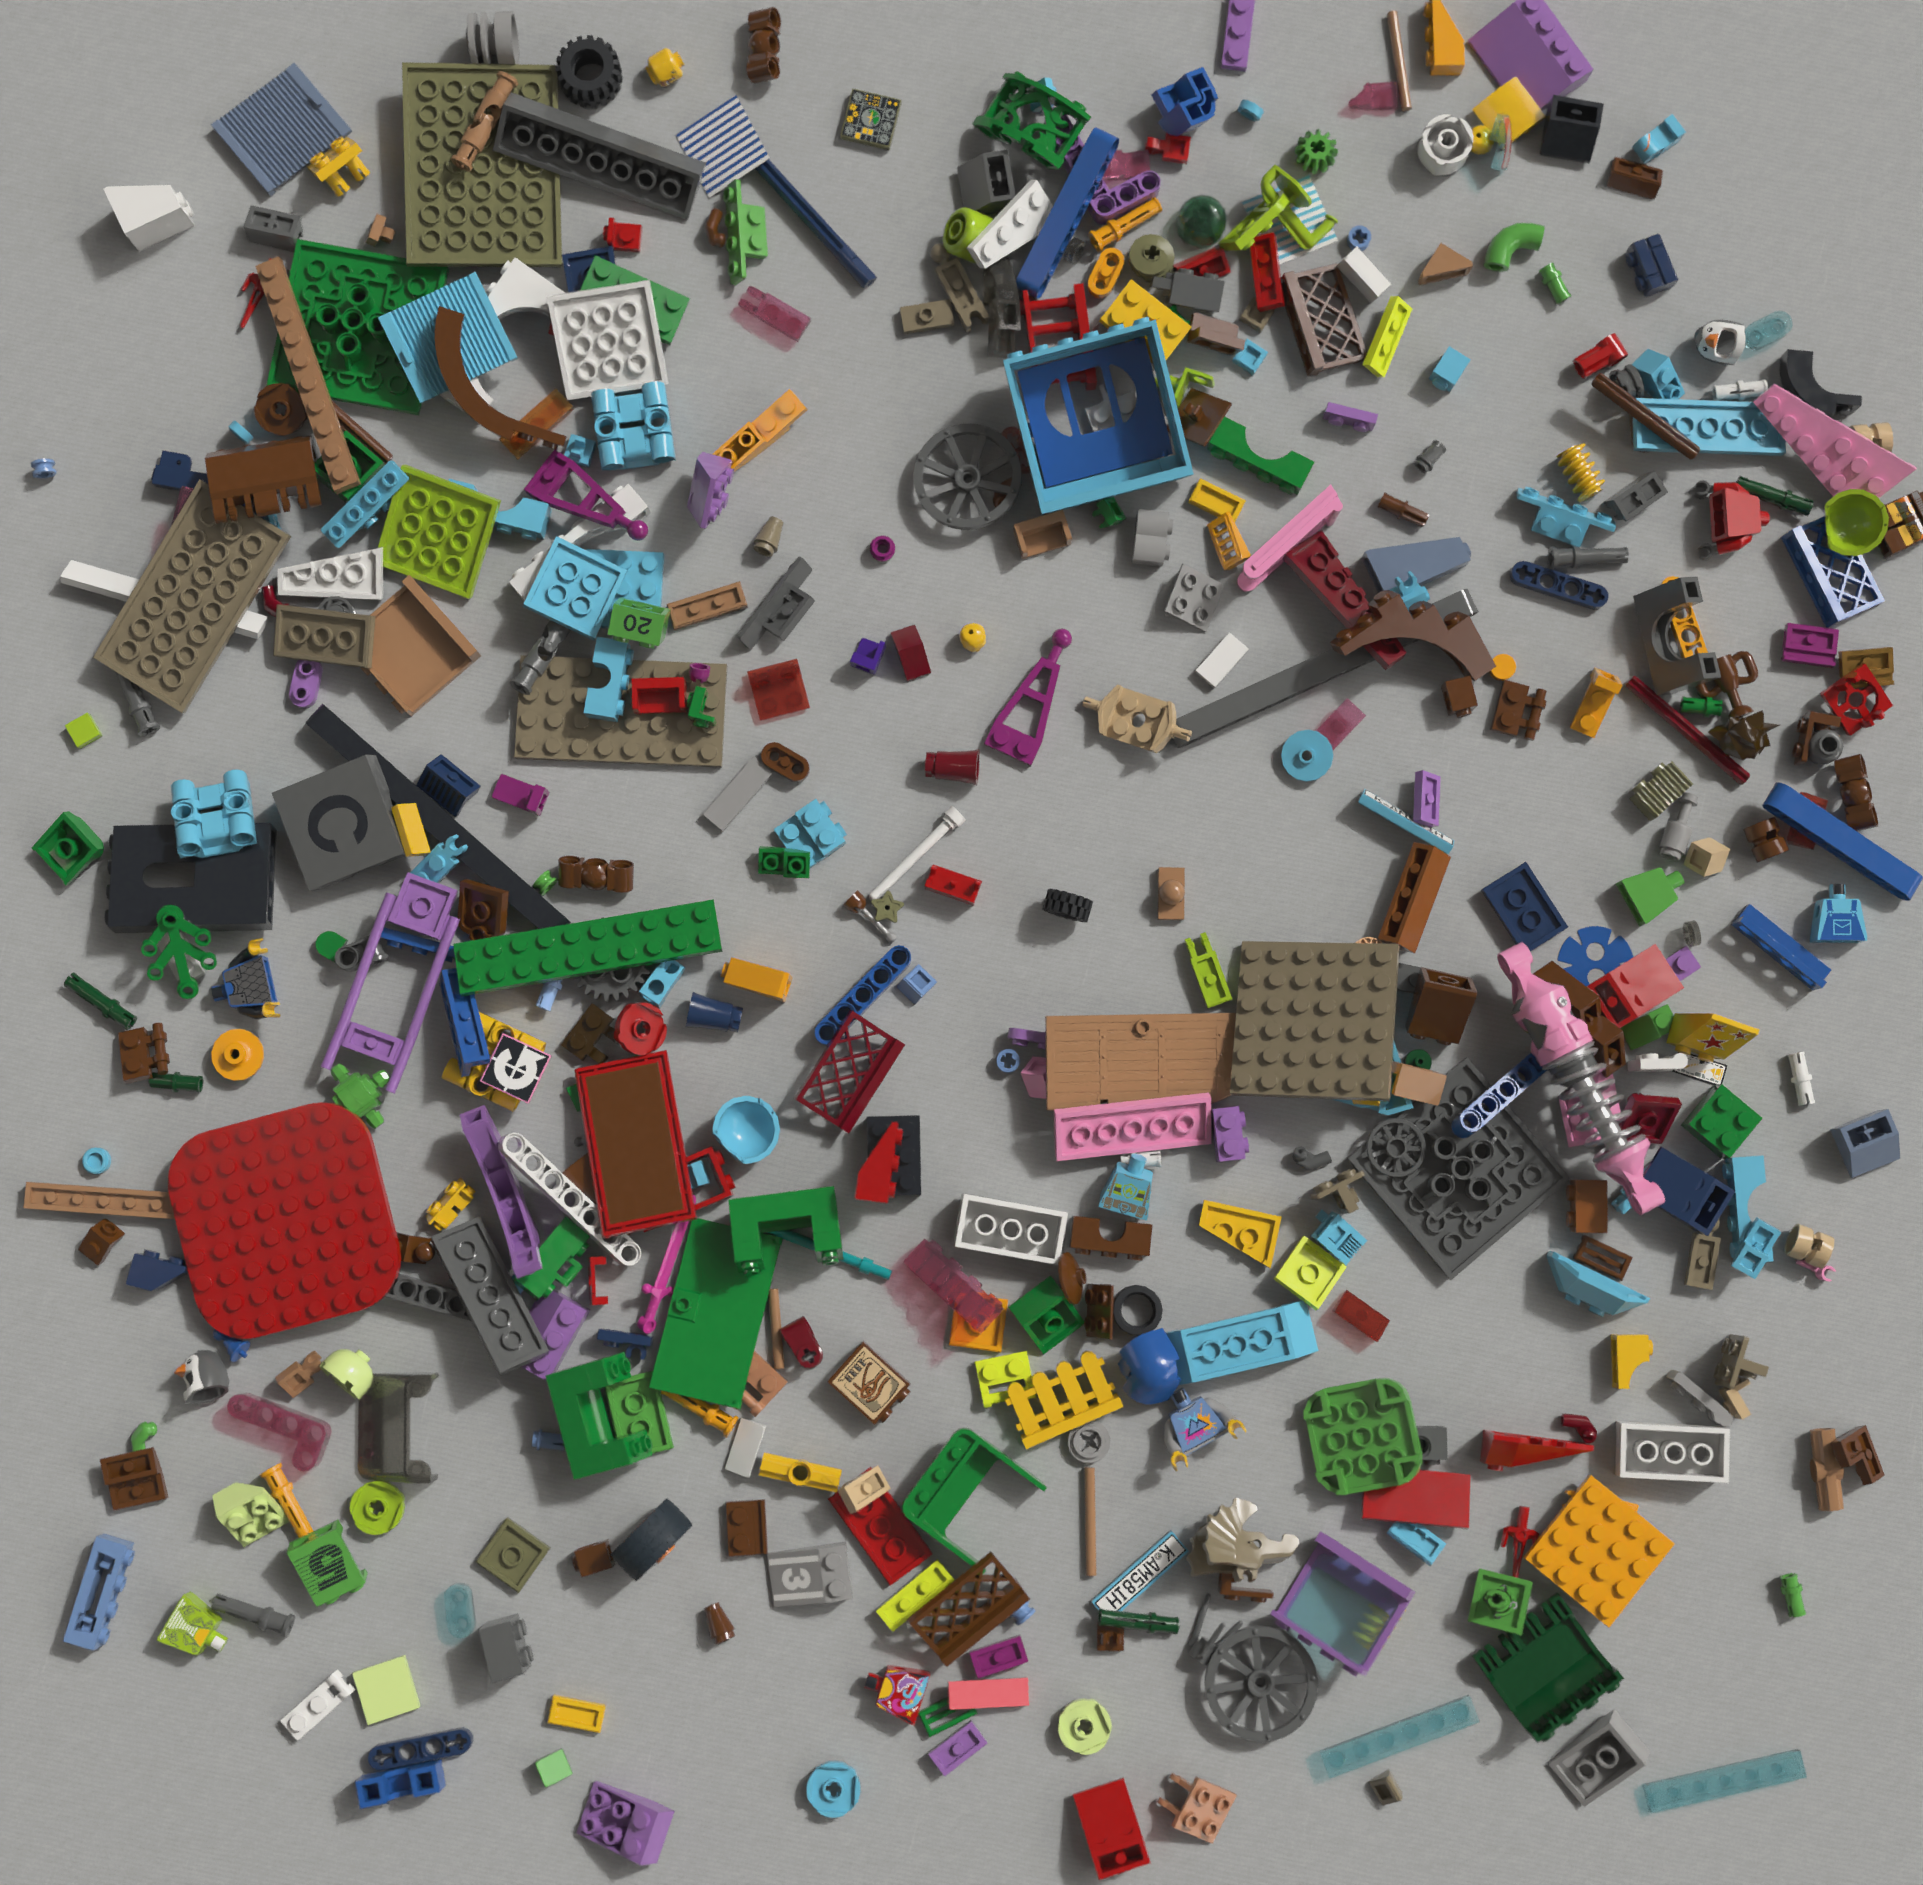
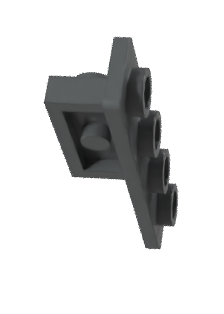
(781, 608)

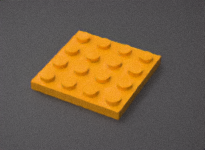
(1599, 1550)

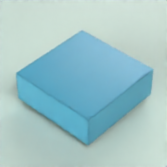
(1250, 357)

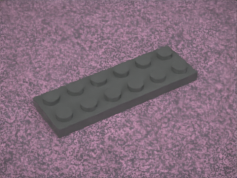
(489, 1296)

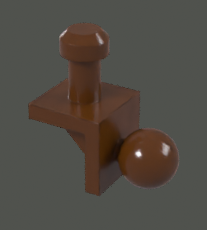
(415, 1248)

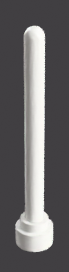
(951, 820)

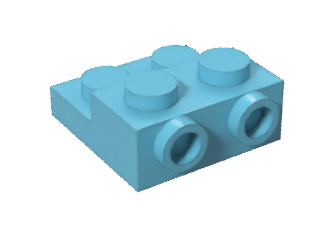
(812, 832)

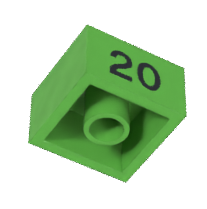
(638, 622)

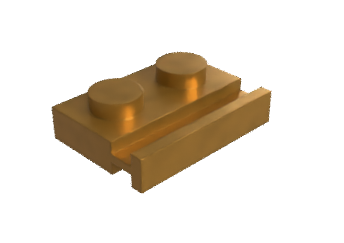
(1878, 660)

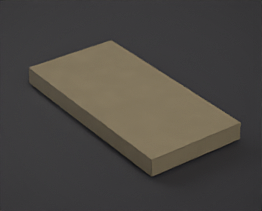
(324, 636)

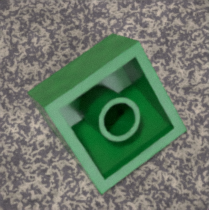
(1046, 1315)

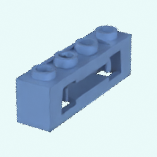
(81, 1628)

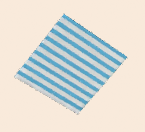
(1309, 216)

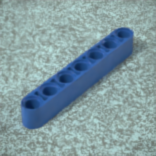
(1067, 212)
(1842, 841)

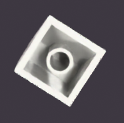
(149, 212)

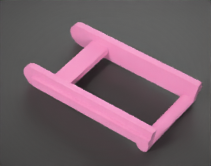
(1310, 520)

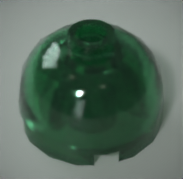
(1201, 221)

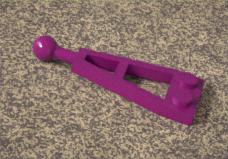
(553, 475)
(1011, 741)

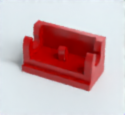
(953, 885)

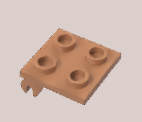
(1203, 1809)

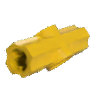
(782, 1469)

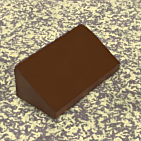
(1634, 178)

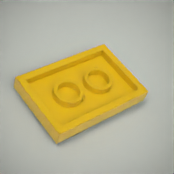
(1137, 303)

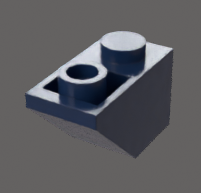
(154, 1273)

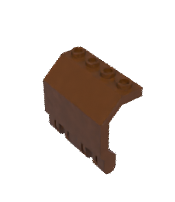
(262, 474)

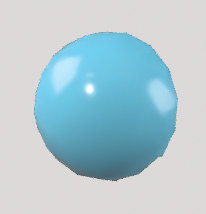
(747, 1128)

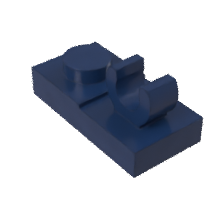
(613, 1338)

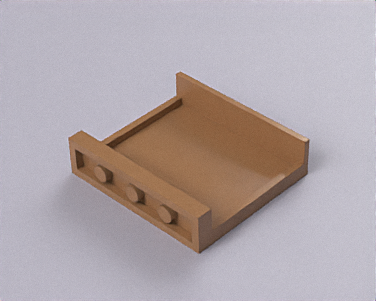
(416, 649)

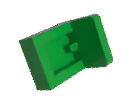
(696, 703)

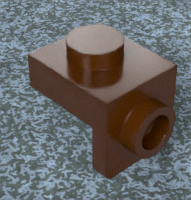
(100, 1241)

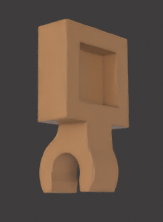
(299, 1377)

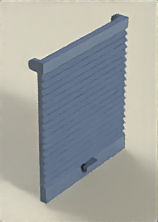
(281, 128)

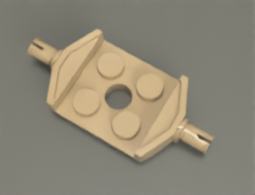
(1120, 708)

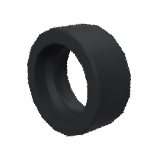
(1156, 1314)

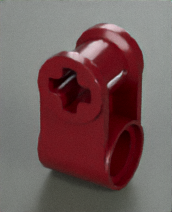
(801, 1337)

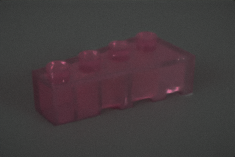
(953, 1286)

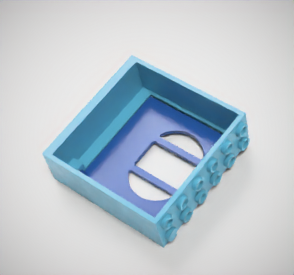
(1125, 444)

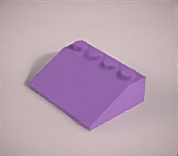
(1535, 48)

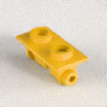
(442, 1211)

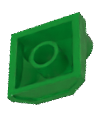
(69, 846)

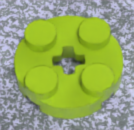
(385, 1520)

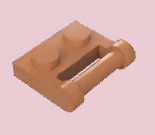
(764, 1380)

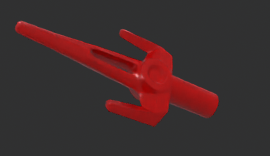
(254, 278)
(1520, 1534)

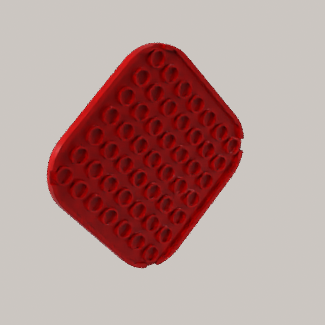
(284, 1220)

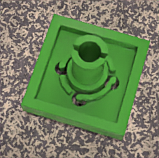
(1490, 1584)

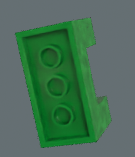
(780, 1212)
(585, 1421)

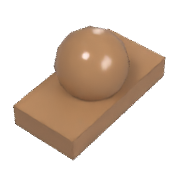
(1171, 893)

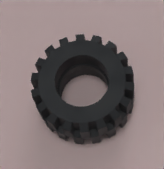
(586, 52)

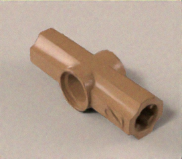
(1826, 1470)

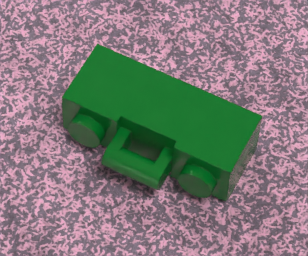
(558, 1248)

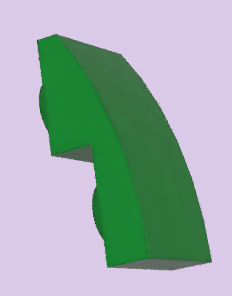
(784, 861)

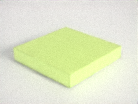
(386, 1689)

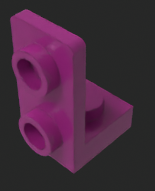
(521, 794)

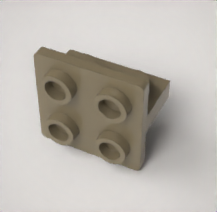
(1344, 1197)
(1735, 1364)

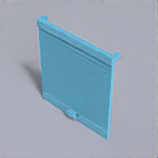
(413, 335)

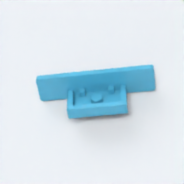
(365, 505)
(1562, 520)

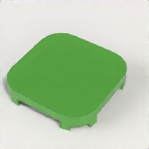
(1363, 1436)

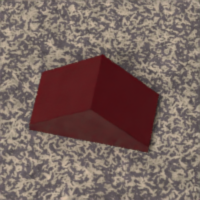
(911, 652)

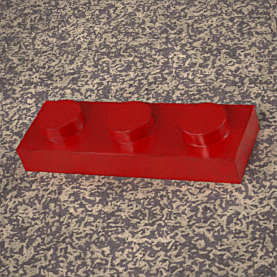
(1267, 272)

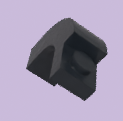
(1798, 379)

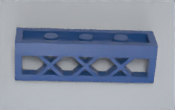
(1781, 947)
(463, 1023)

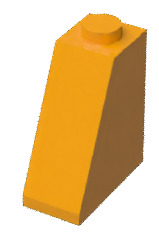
(757, 979)

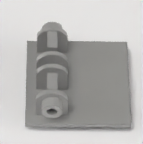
(1193, 598)

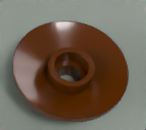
(1071, 1278)

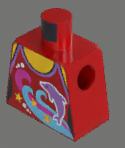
(900, 1691)

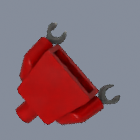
(1733, 516)

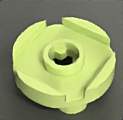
(1078, 1740)

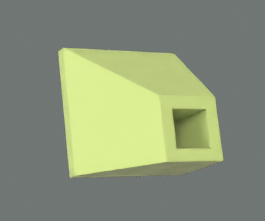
(248, 1512)

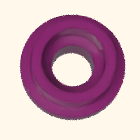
(882, 540)

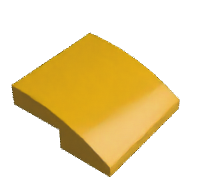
(1513, 101)

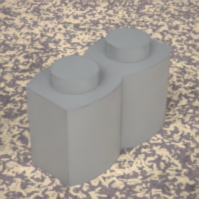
(1150, 537)

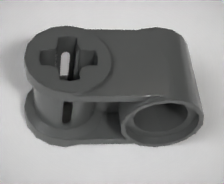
(358, 949)

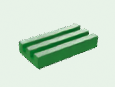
(927, 1721)

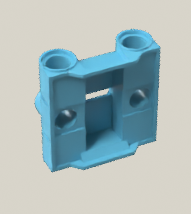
(635, 445)
(218, 830)

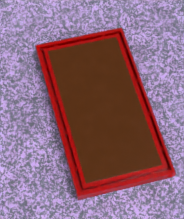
(635, 1144)

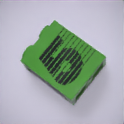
(326, 1564)

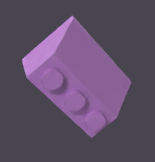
(558, 1323)

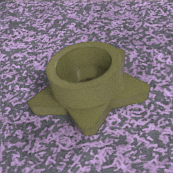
(881, 912)

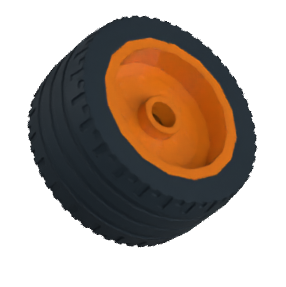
(651, 1540)

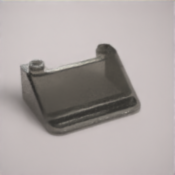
(386, 1428)

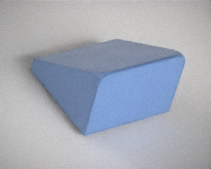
(916, 984)

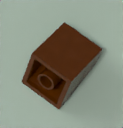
(1440, 1006)

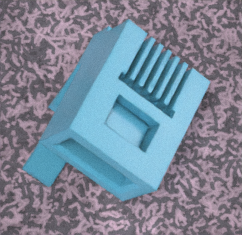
(1337, 1236)

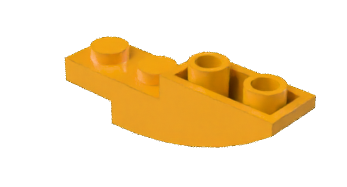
(763, 431)

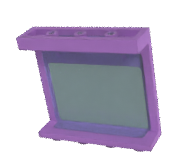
(1343, 1605)

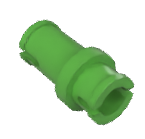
(1553, 280)
(1792, 1592)

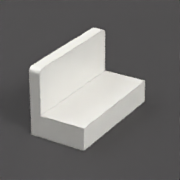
(1363, 275)

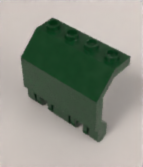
(1549, 1672)

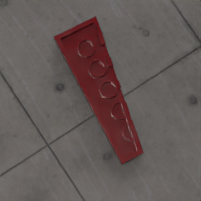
(1324, 574)

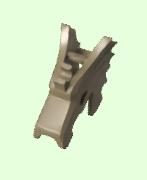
(1227, 1548)

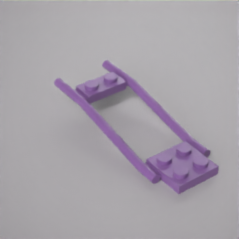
(420, 908)

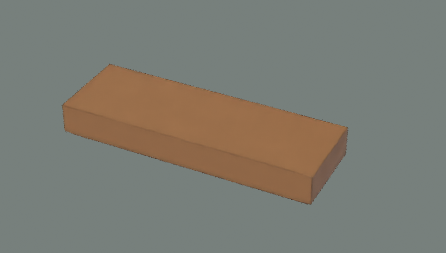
(707, 605)

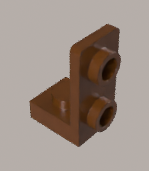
(1805, 726)
(1233, 1593)

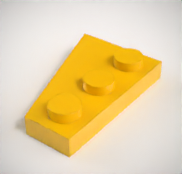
(1242, 1228)

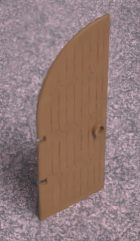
(1137, 1057)

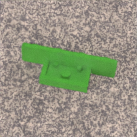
(745, 232)

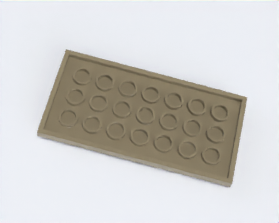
(191, 599)
(555, 727)

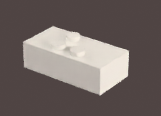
(1010, 1229)
(1672, 1451)

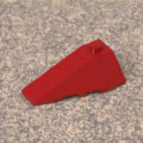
(1515, 1450)

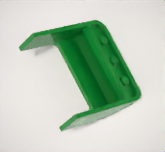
(951, 1482)

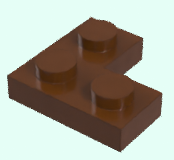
(1858, 1449)

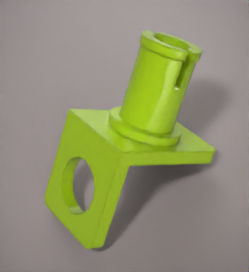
(1180, 384)

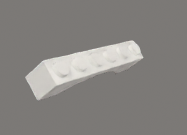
(581, 532)

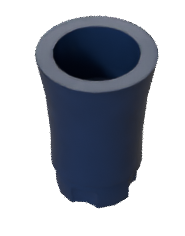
(713, 1014)

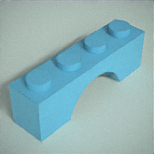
(527, 517)
(1742, 1176)

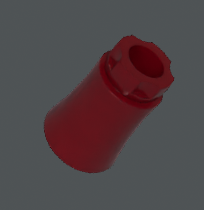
(953, 766)

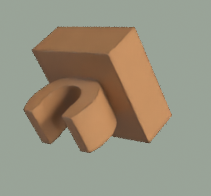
(380, 232)

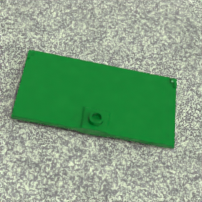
(713, 1318)

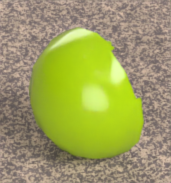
(1855, 522)

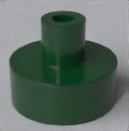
(1421, 1055)

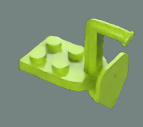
(1277, 205)

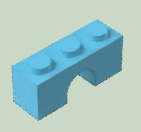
(606, 701)

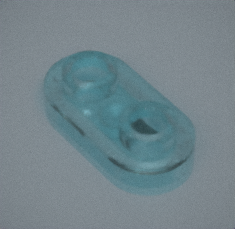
(1765, 330)
(459, 1609)

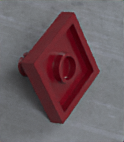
(1653, 1114)

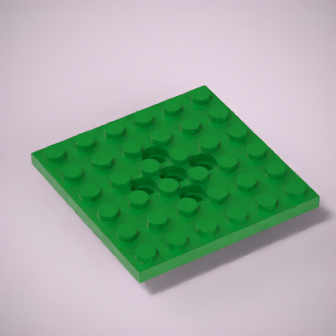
(328, 283)

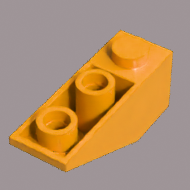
(1446, 44)

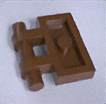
(1510, 708)
(135, 1053)

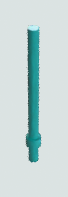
(864, 1265)

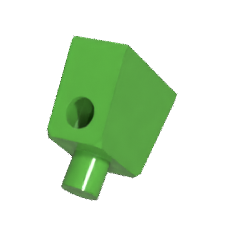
(1649, 893)

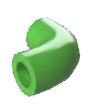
(1509, 240)

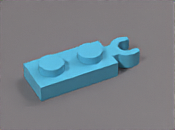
(439, 861)

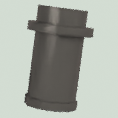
(1429, 457)

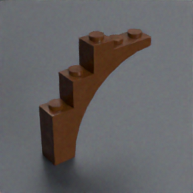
(1392, 619)

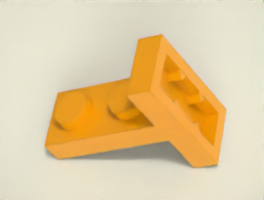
(1596, 702)

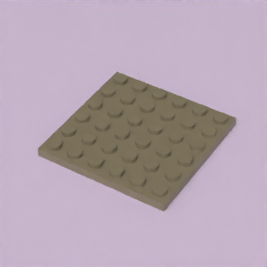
(1315, 1020)

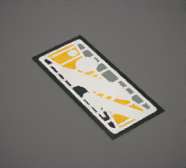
(1703, 1071)

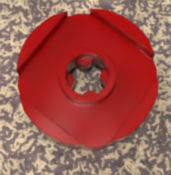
(626, 1032)

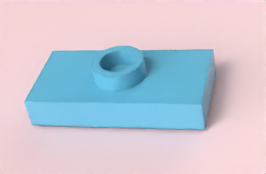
(1417, 1540)

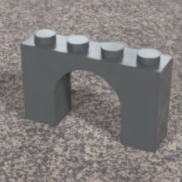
(1655, 612)

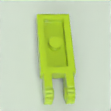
(1208, 973)

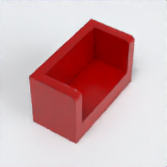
(659, 695)

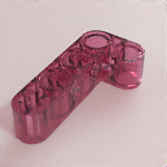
(279, 1425)

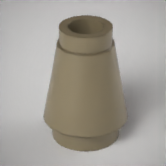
(768, 538)

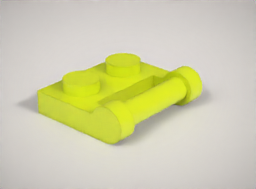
(1002, 1370)

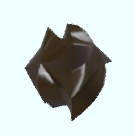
(1743, 736)

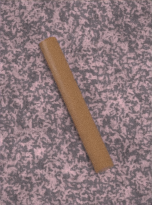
(775, 1321)

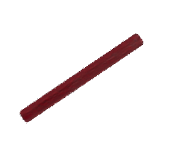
(1687, 730)

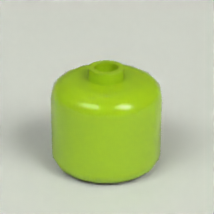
(962, 229)

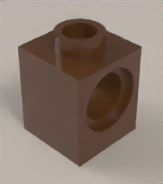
(1459, 696)
(593, 1558)

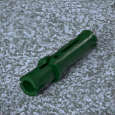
(1780, 498)
(109, 1007)
(1169, 1624)

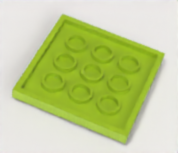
(438, 531)

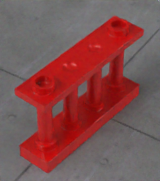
(1079, 325)

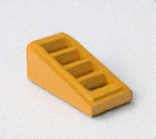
(1223, 552)

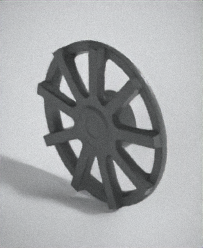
(1396, 1147)

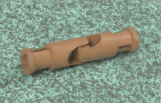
(479, 131)

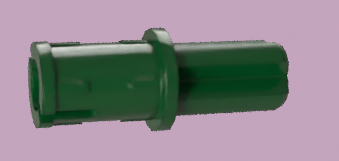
(177, 1082)

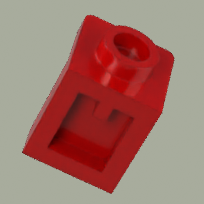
(623, 236)

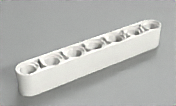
(557, 1194)

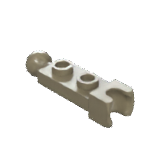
(958, 287)

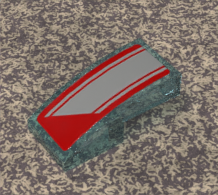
(1503, 134)

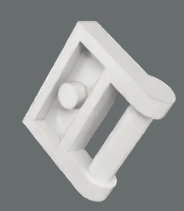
(1651, 1063)

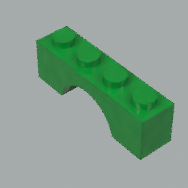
(1286, 472)

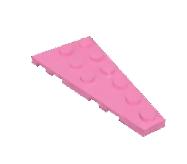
(1831, 449)

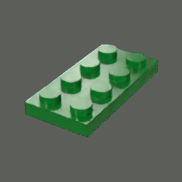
(667, 303)

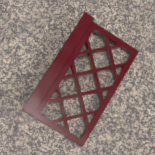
(868, 1083)

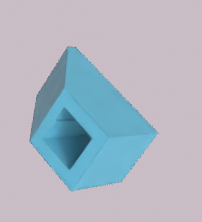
(1658, 376)

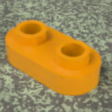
(1105, 274)

